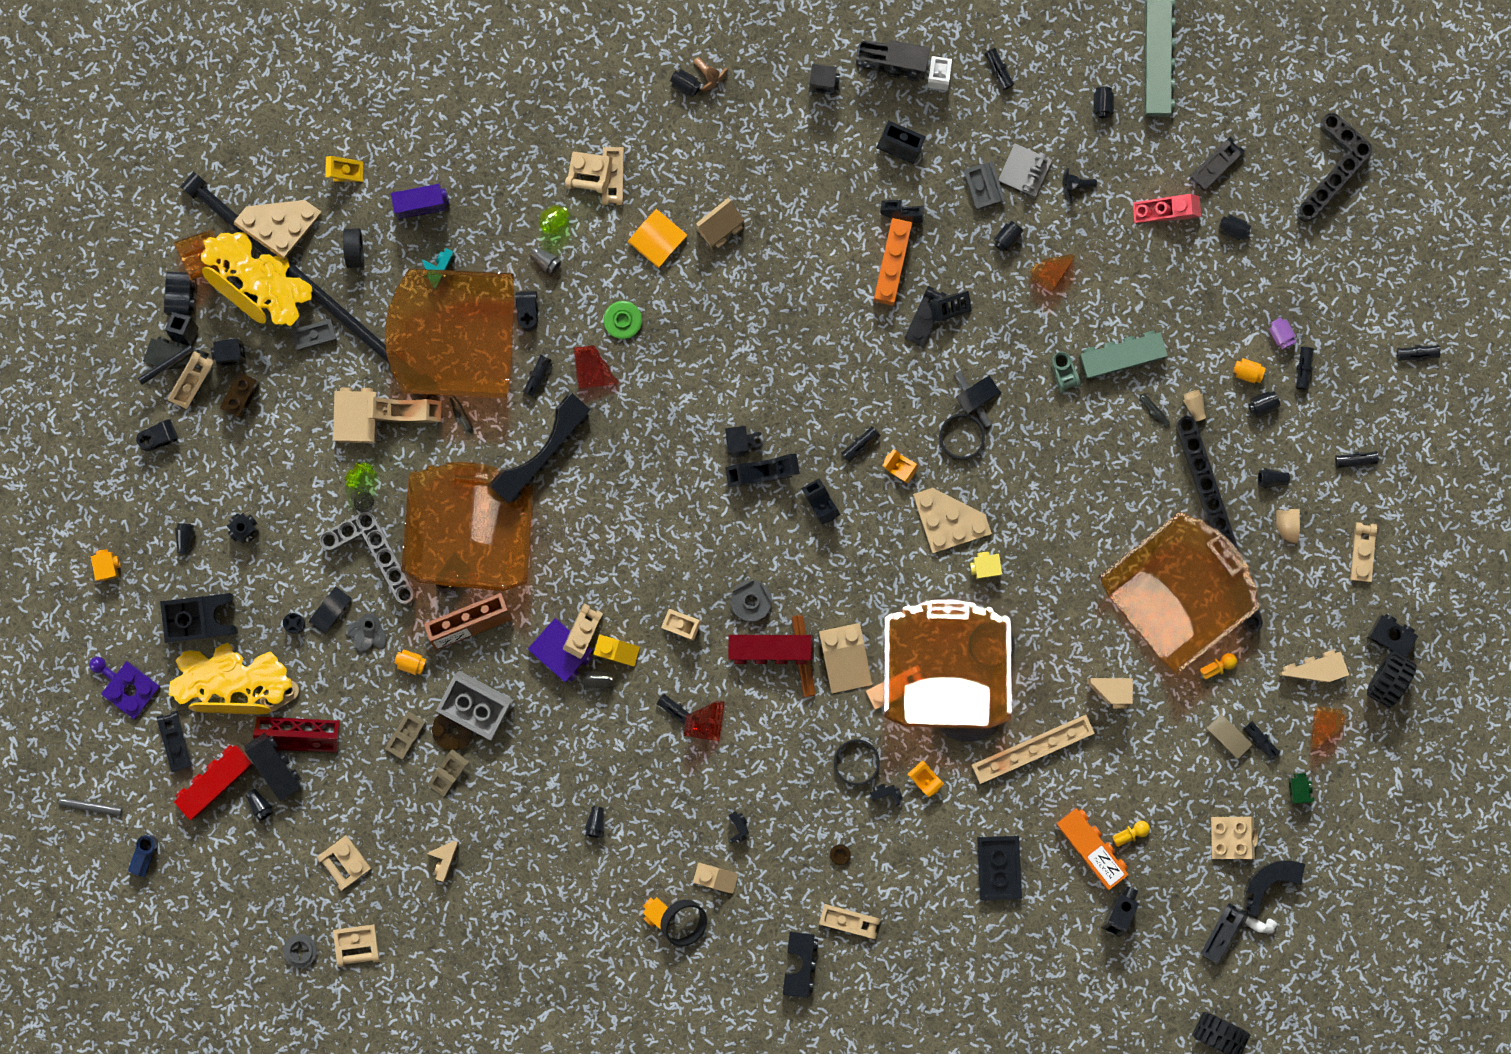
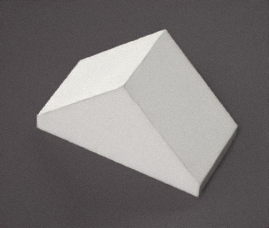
(939, 73)

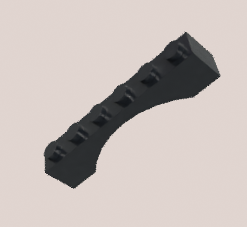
(567, 416)

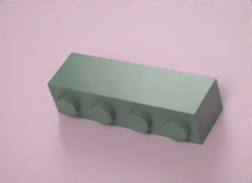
(1123, 355)

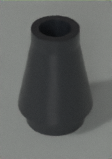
(1271, 478)
(184, 536)
(260, 807)
(595, 823)

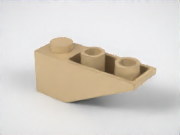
(1323, 670)

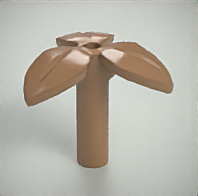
(712, 74)

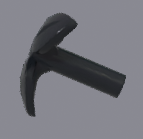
(1072, 182)

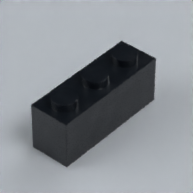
(273, 766)

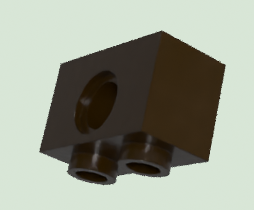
(239, 395)

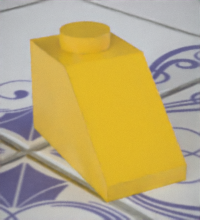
(616, 650)

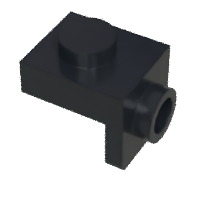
(882, 791)
(739, 822)

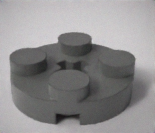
(762, 604)

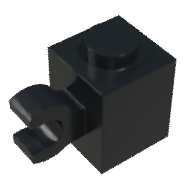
(738, 441)

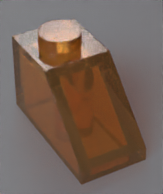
(1050, 271)
(1325, 725)

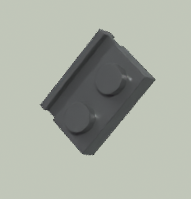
(984, 185)

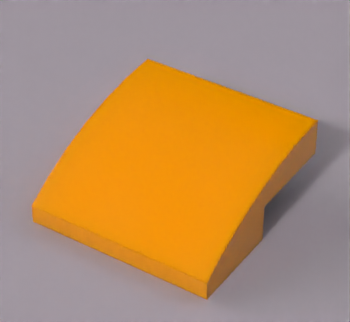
(657, 238)

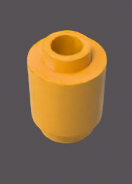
(1249, 371)
(410, 662)

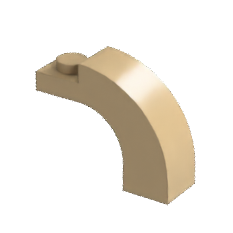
(404, 410)

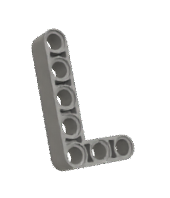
(377, 551)

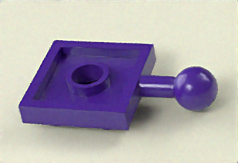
(116, 688)

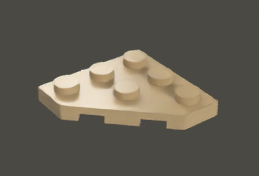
(278, 224)
(949, 520)

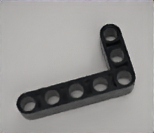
(1338, 171)

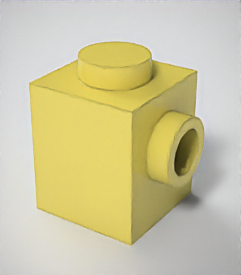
(986, 565)

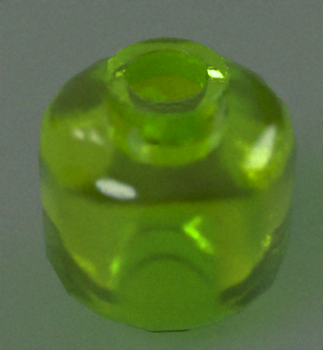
(554, 219)

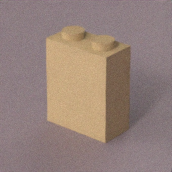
(351, 417)

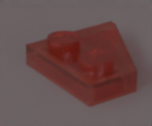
(591, 368)
(705, 722)

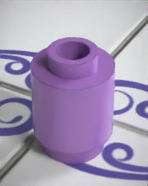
(1282, 333)

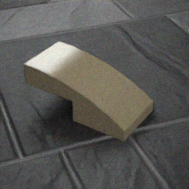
(405, 735)
(1229, 736)
(447, 773)

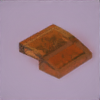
(190, 251)

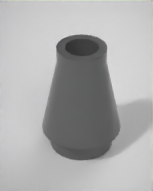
(547, 261)

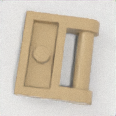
(589, 165)
(350, 859)
(356, 938)

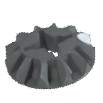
(293, 943)

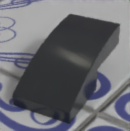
(895, 210)
(977, 394)
(330, 610)

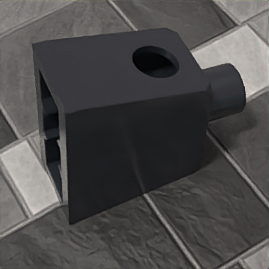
(1117, 920)

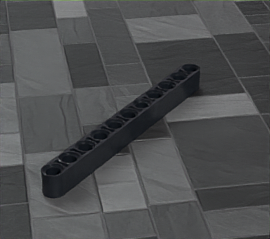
(1213, 493)

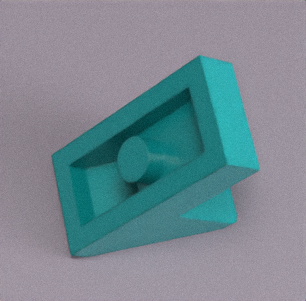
(444, 260)

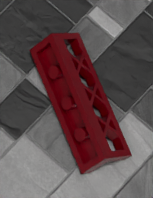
(297, 739)

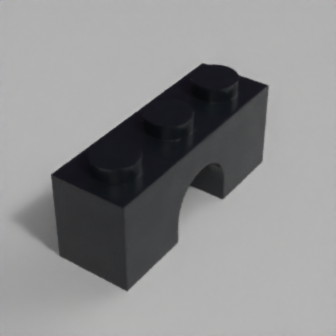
(799, 983)

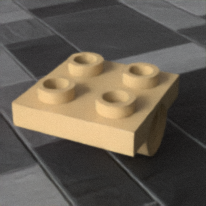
(1233, 837)

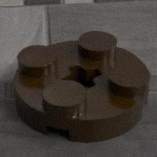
(449, 742)

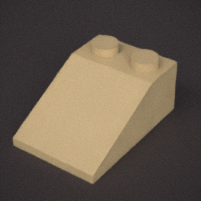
(845, 658)

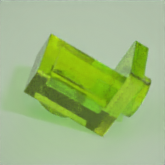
(354, 476)

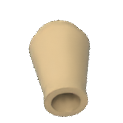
(1195, 404)

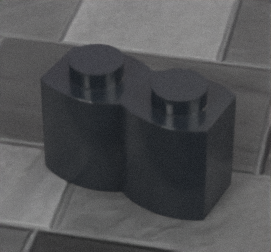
(179, 294)

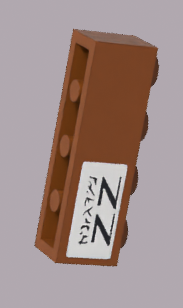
(468, 621)

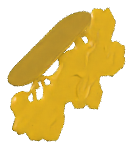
(260, 277)
(225, 676)

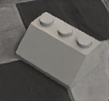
(474, 705)

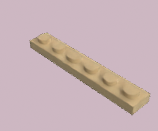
(1032, 749)

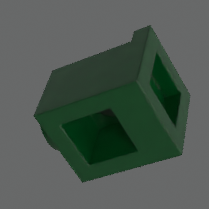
(1300, 789)

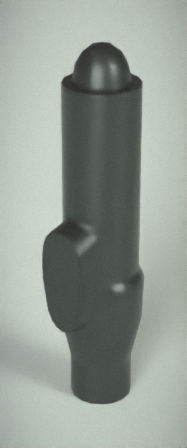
(1154, 411)
(460, 413)

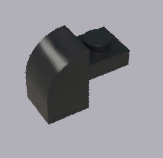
(820, 502)

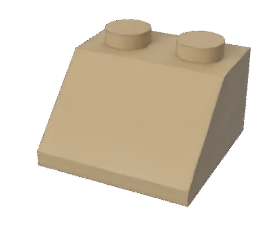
(720, 224)
(1113, 690)

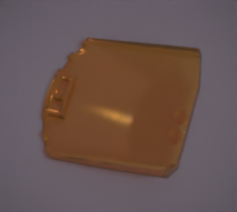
(452, 333)
(463, 530)
(1182, 589)
(947, 666)

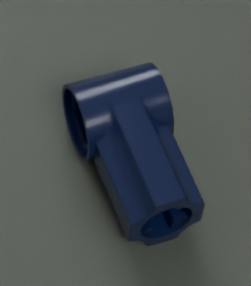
(142, 857)

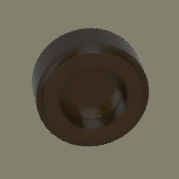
(840, 854)

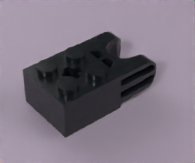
(894, 58)
(201, 614)

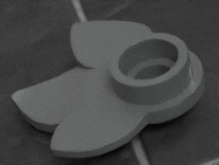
(366, 636)

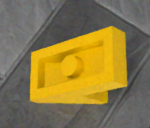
(344, 169)

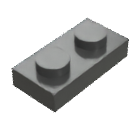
(314, 334)

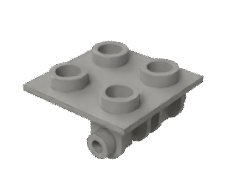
(1025, 170)

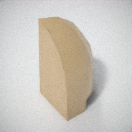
(1289, 524)

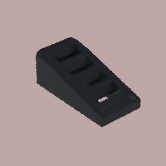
(936, 306)

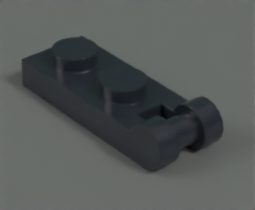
(1216, 164)
(923, 319)
(174, 742)
(1224, 934)

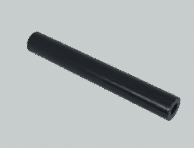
(166, 364)

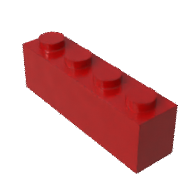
(213, 782)

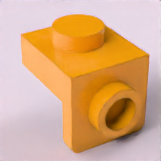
(900, 466)
(925, 779)

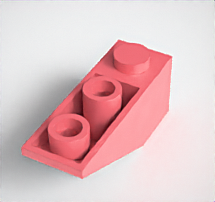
(1167, 208)

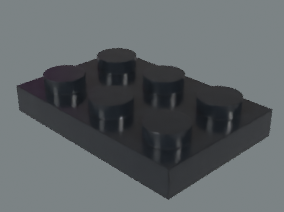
(999, 867)

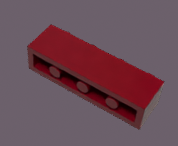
(771, 647)

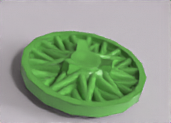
(622, 320)

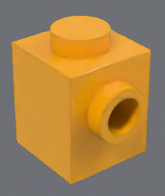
(105, 565)
(654, 911)

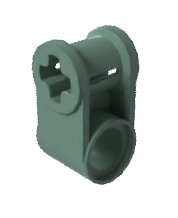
(1065, 373)

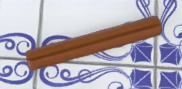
(805, 670)

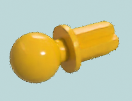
(1227, 661)
(1140, 829)

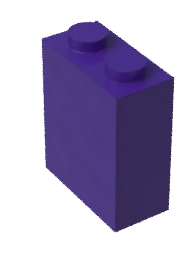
(419, 201)
(550, 651)

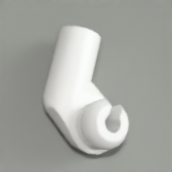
(1261, 927)

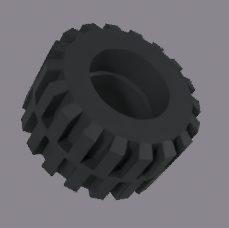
(1391, 679)
(1220, 1034)

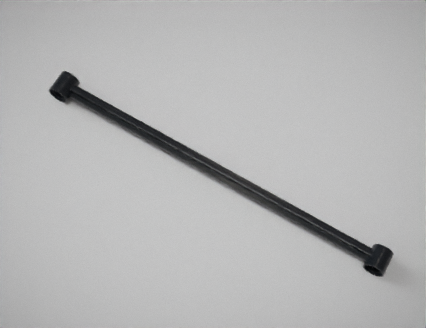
(195, 186)

